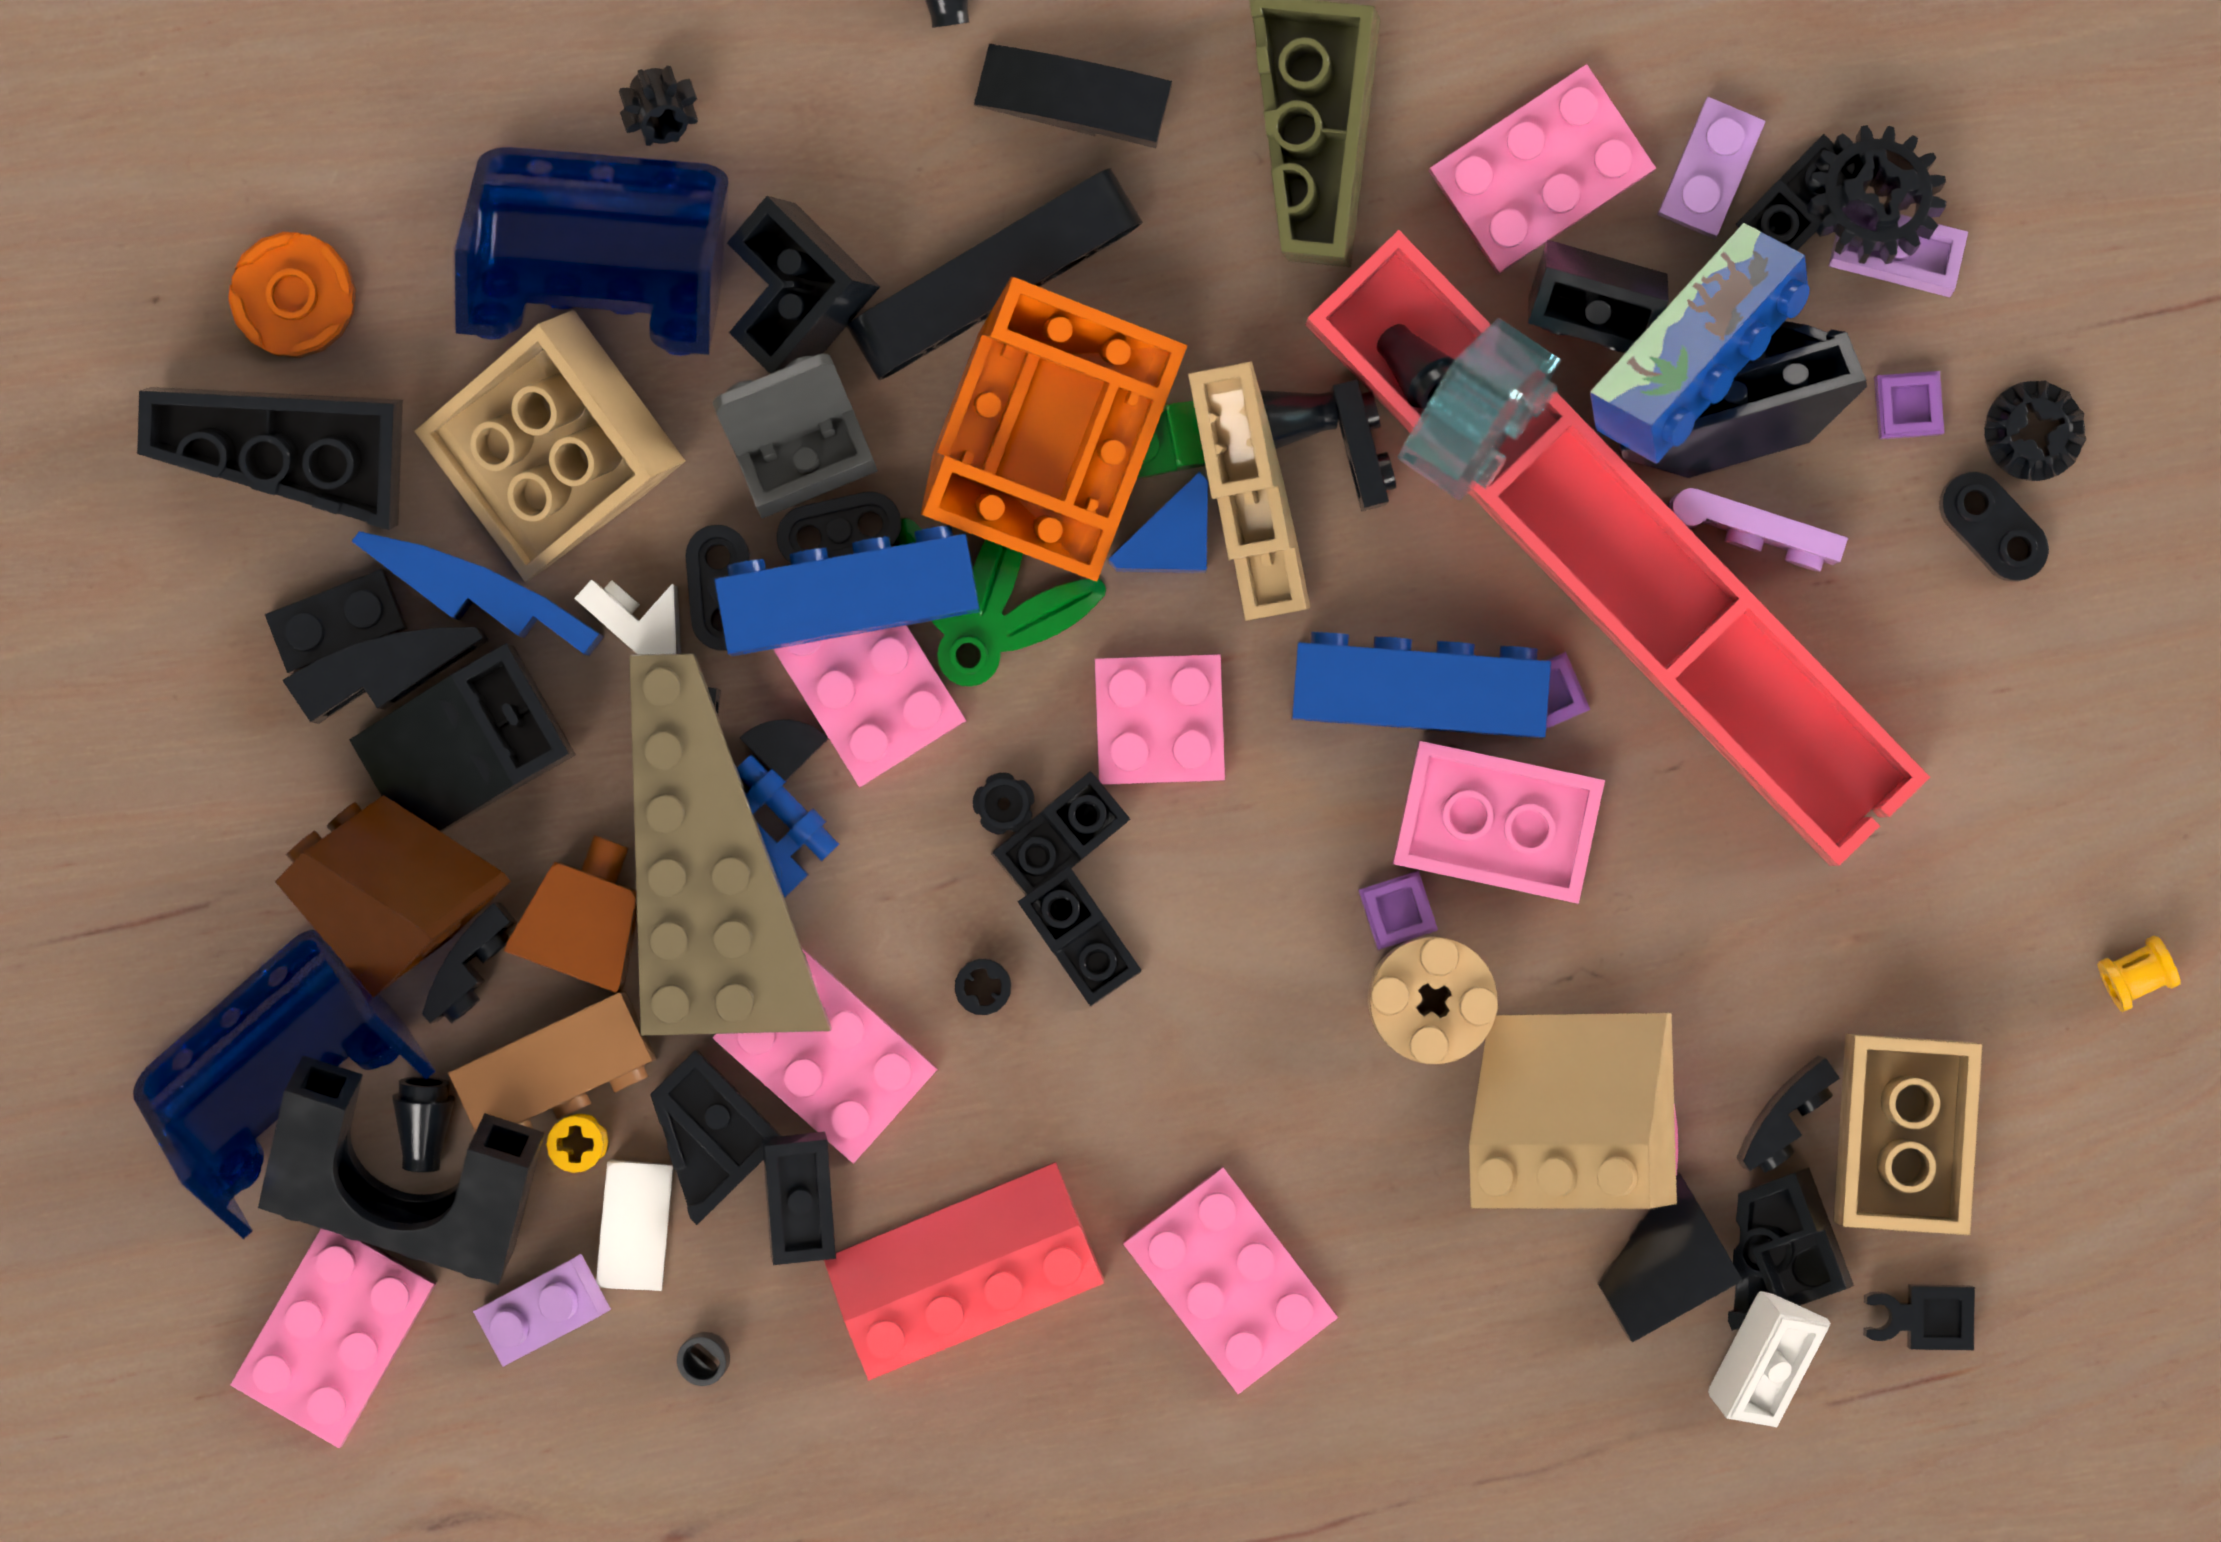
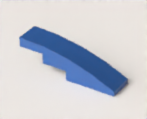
(457, 583)

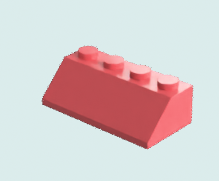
(963, 1271)

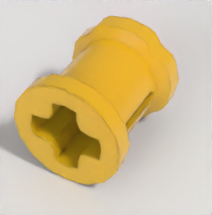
(2139, 973)
(564, 1157)

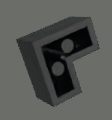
(810, 287)

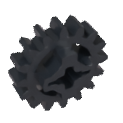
(1893, 173)

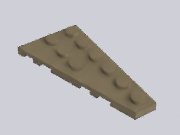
(708, 901)

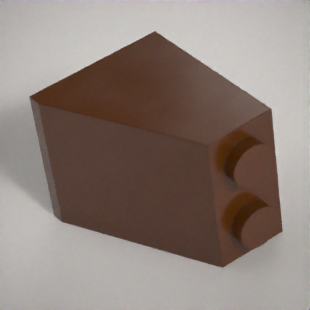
(386, 889)

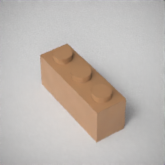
(557, 1065)

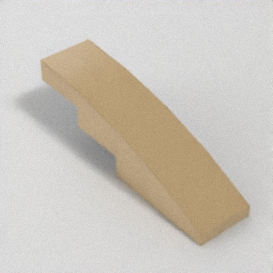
(1249, 490)

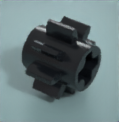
(658, 105)

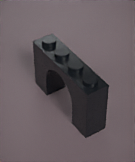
(322, 1183)

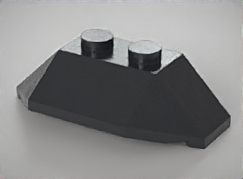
(1772, 403)

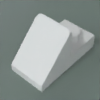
(653, 634)

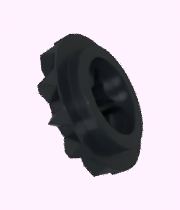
(2024, 458)

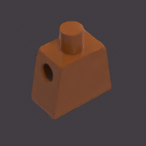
(582, 919)

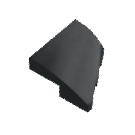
(1785, 1245)
(1667, 1267)

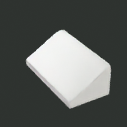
(634, 1225)
(1767, 1360)

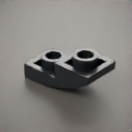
(1783, 207)
(1061, 834)
(1080, 936)
(456, 980)
(1773, 1130)

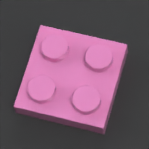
(1159, 719)

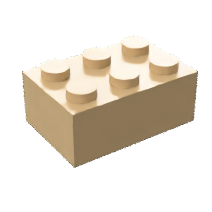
(1907, 1134)

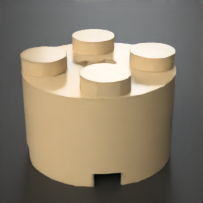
(1426, 1036)

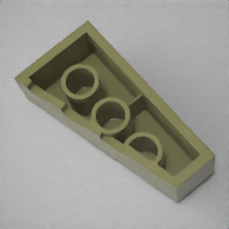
(1316, 101)

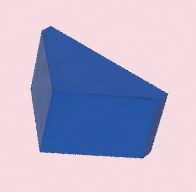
(1173, 537)

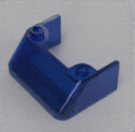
(230, 1069)

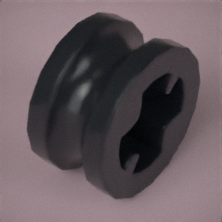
(971, 1002)

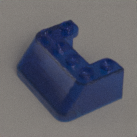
(593, 238)

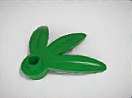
(992, 631)

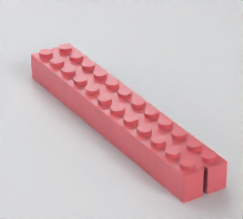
(1644, 578)

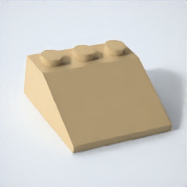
(549, 444)
(1575, 1113)

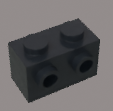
(1595, 296)

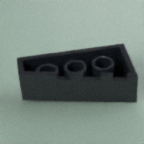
(294, 446)

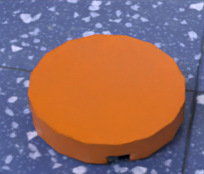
(292, 294)

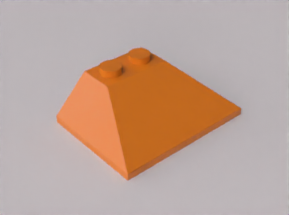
(1050, 427)

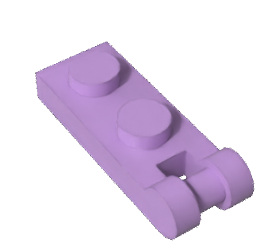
(1752, 527)

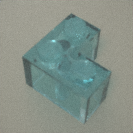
(1479, 403)

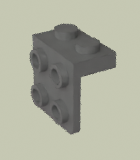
(794, 434)

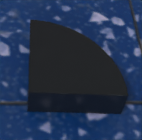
(784, 744)

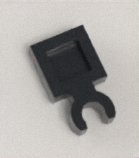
(1933, 1317)

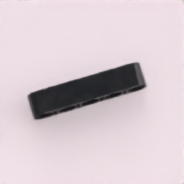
(970, 284)

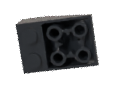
(464, 741)

